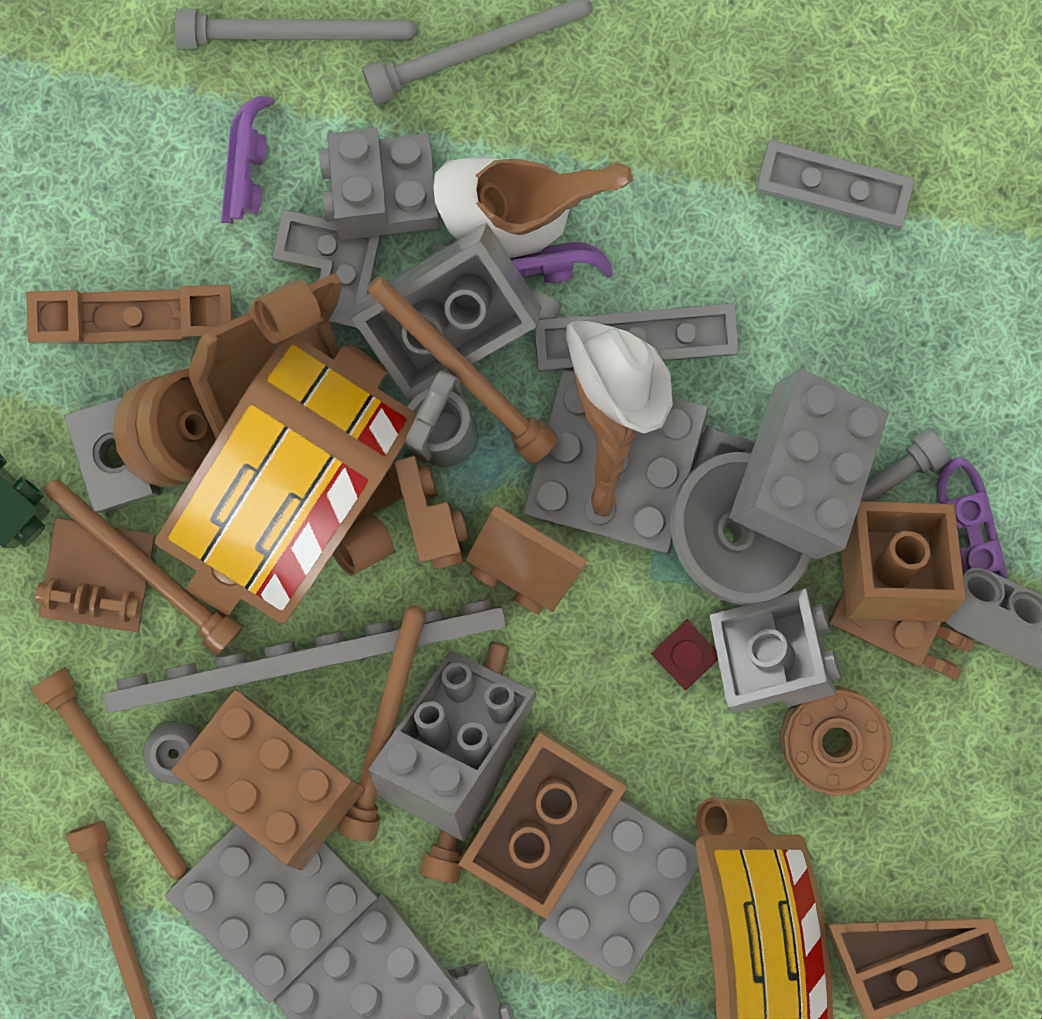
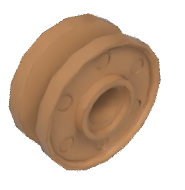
(856, 763)

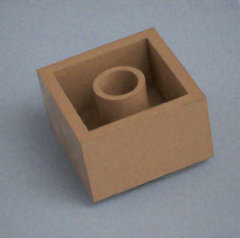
(903, 563)

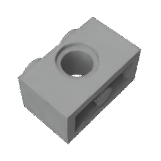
(92, 437)

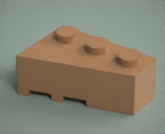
(915, 961)

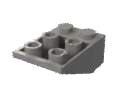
(453, 745)

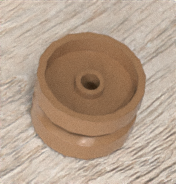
(162, 430)

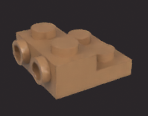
(435, 527)

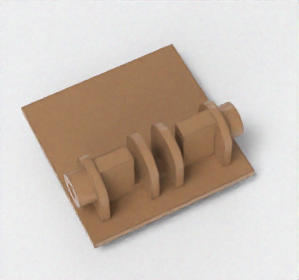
(90, 582)

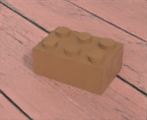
(268, 780)
(542, 823)

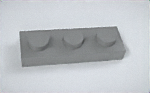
(834, 185)

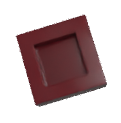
(685, 654)

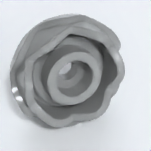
(158, 746)

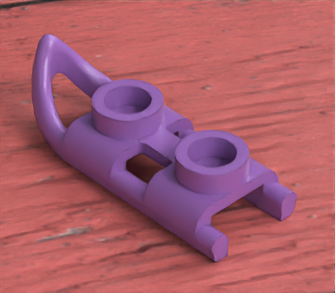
(244, 150)
(558, 260)
(970, 512)

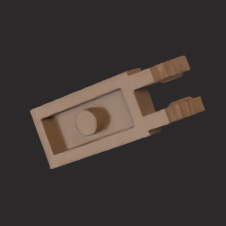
(904, 638)

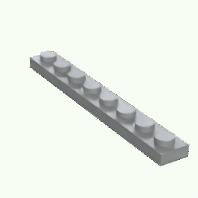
(284, 660)

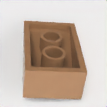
(524, 561)

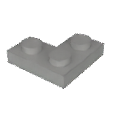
(316, 245)

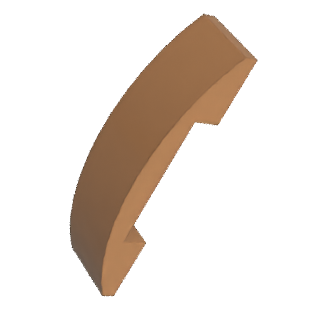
(126, 315)

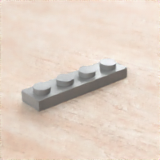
(673, 332)

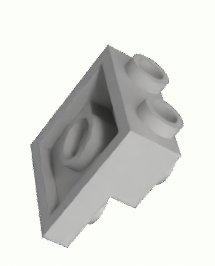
(378, 183)
(775, 652)

